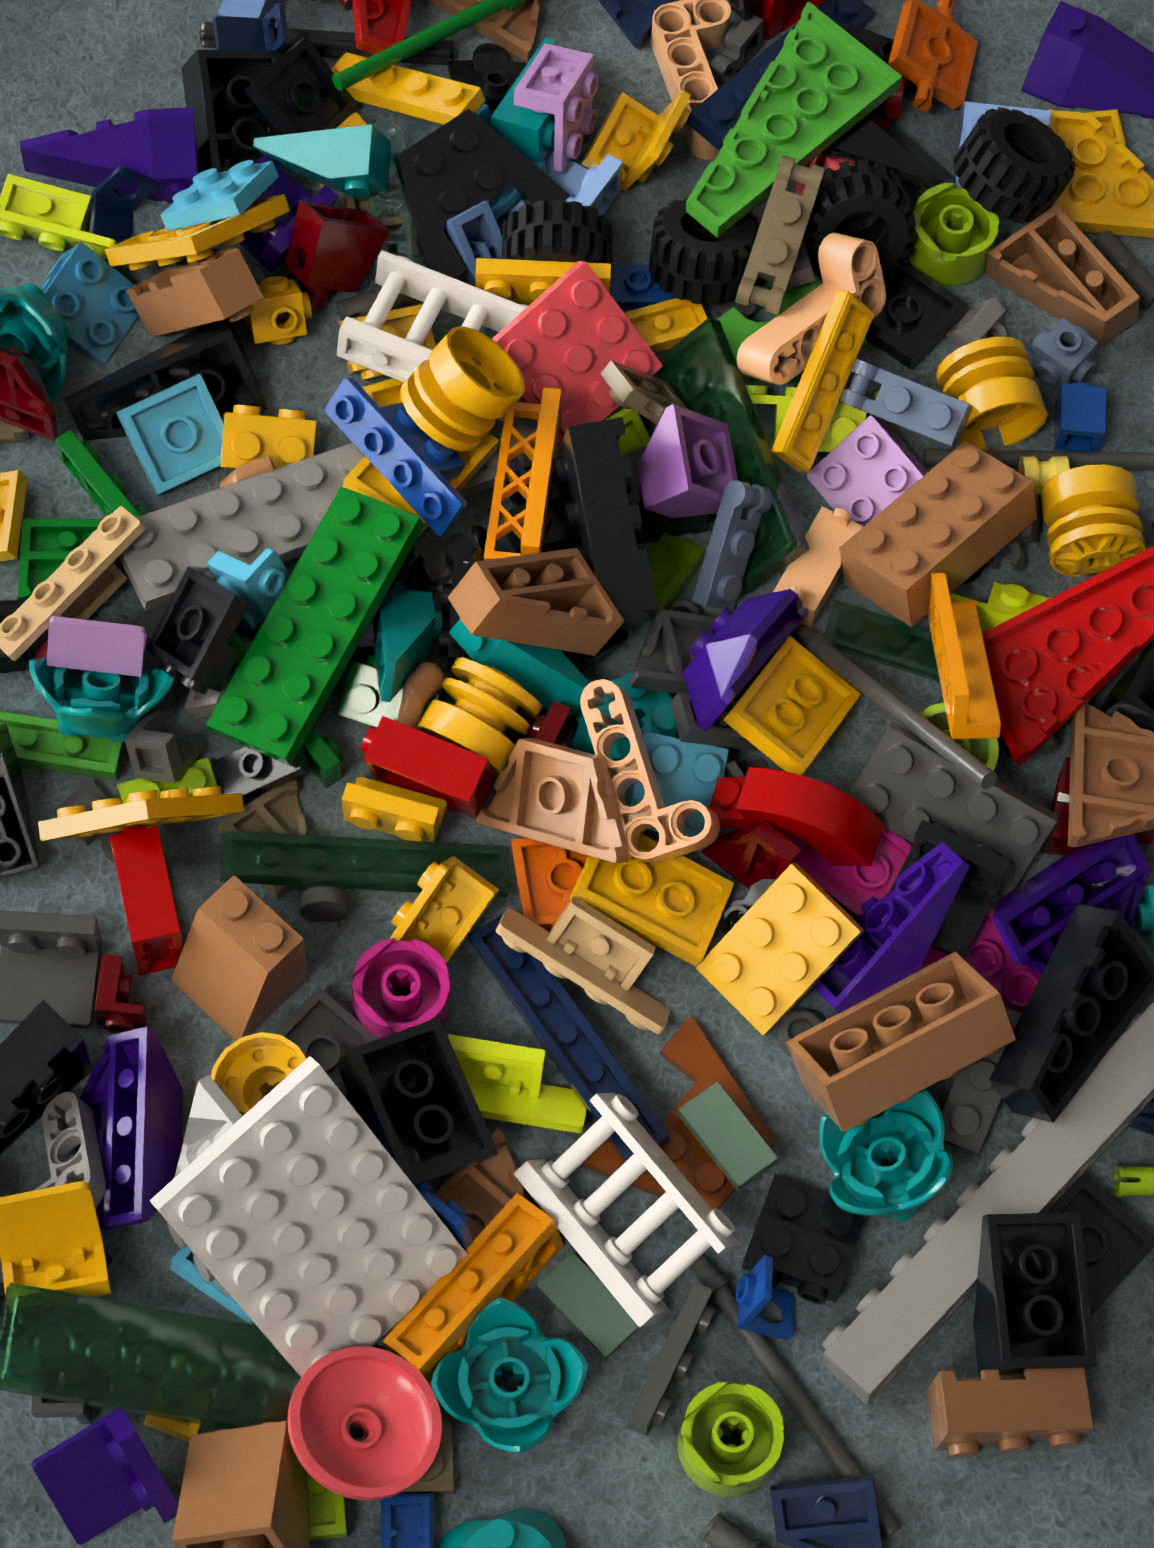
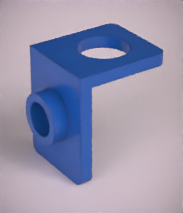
(754, 1293)

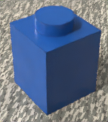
(1080, 417)

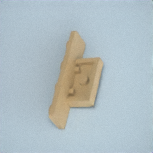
(76, 586)
(592, 954)

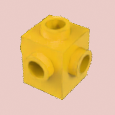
(280, 313)

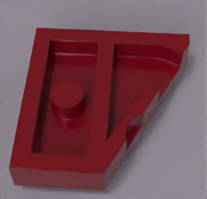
(753, 853)

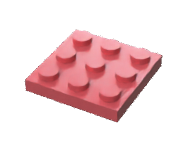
(568, 342)

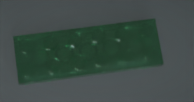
(710, 383)
(141, 1359)

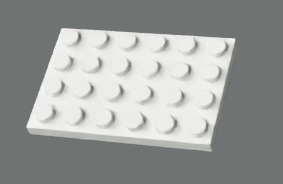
(309, 1222)

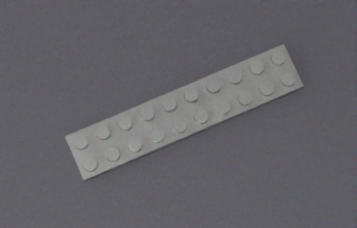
(258, 513)

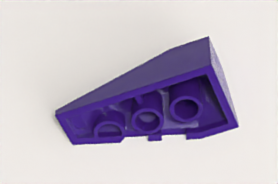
(1091, 66)
(154, 144)
(896, 930)

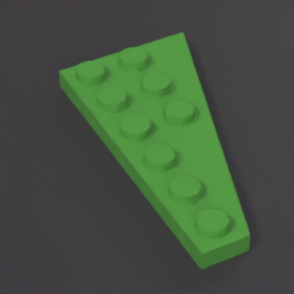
(797, 110)

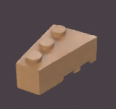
(1065, 276)
(196, 293)
(1009, 1410)

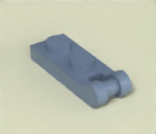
(907, 404)
(731, 544)

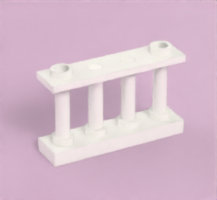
(399, 356)
(579, 1218)

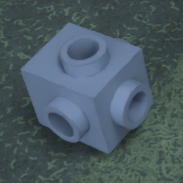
(1063, 355)

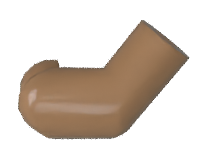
(249, 470)
(418, 691)

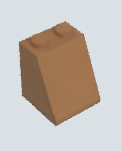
(240, 960)
(243, 1491)

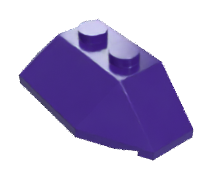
(738, 650)
(1098, 875)
(136, 1124)

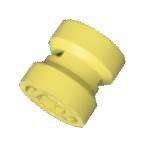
(1043, 471)

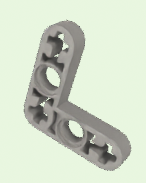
(60, 1141)

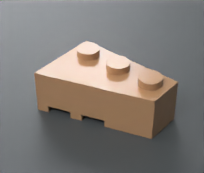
(537, 602)

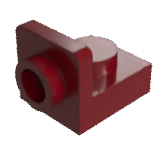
(549, 728)
(113, 998)

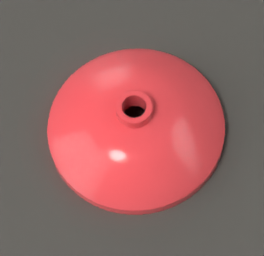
(382, 1399)

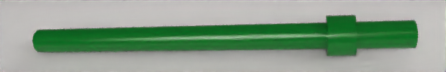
(421, 41)

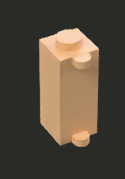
(820, 567)

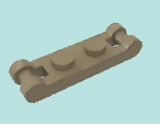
(780, 235)

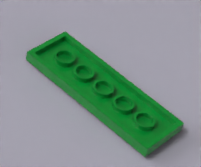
(315, 625)

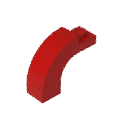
(802, 807)

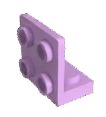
(561, 85)
(867, 471)

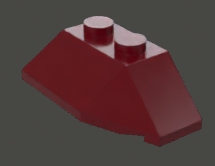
(23, 395)

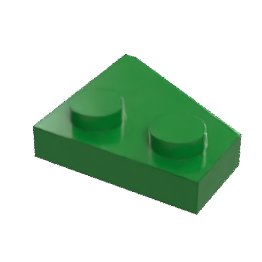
(46, 546)

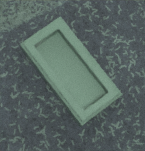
(727, 1136)
(587, 1305)

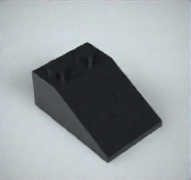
(417, 1101)
(1032, 1294)

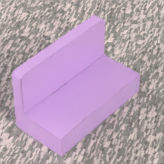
(96, 646)

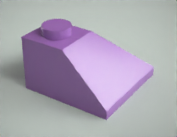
(686, 464)

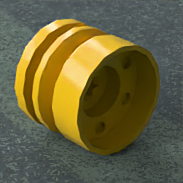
(999, 385)
(462, 389)
(1091, 519)
(483, 710)
(255, 1067)

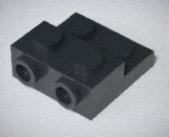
(197, 631)
(806, 1238)

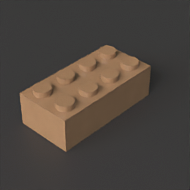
(939, 525)
(900, 1041)

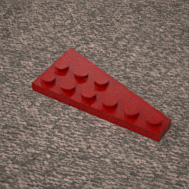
(1068, 650)

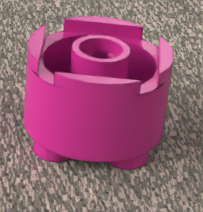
(400, 968)

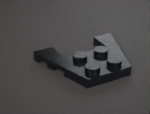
(457, 170)

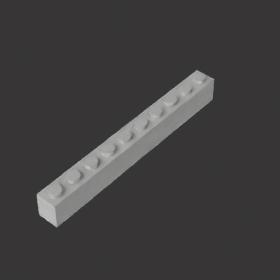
(1026, 1180)

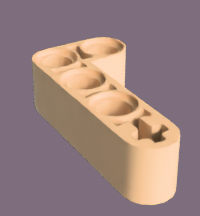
(679, 38)
(785, 343)
(638, 768)

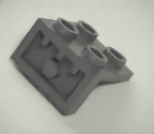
(48, 961)

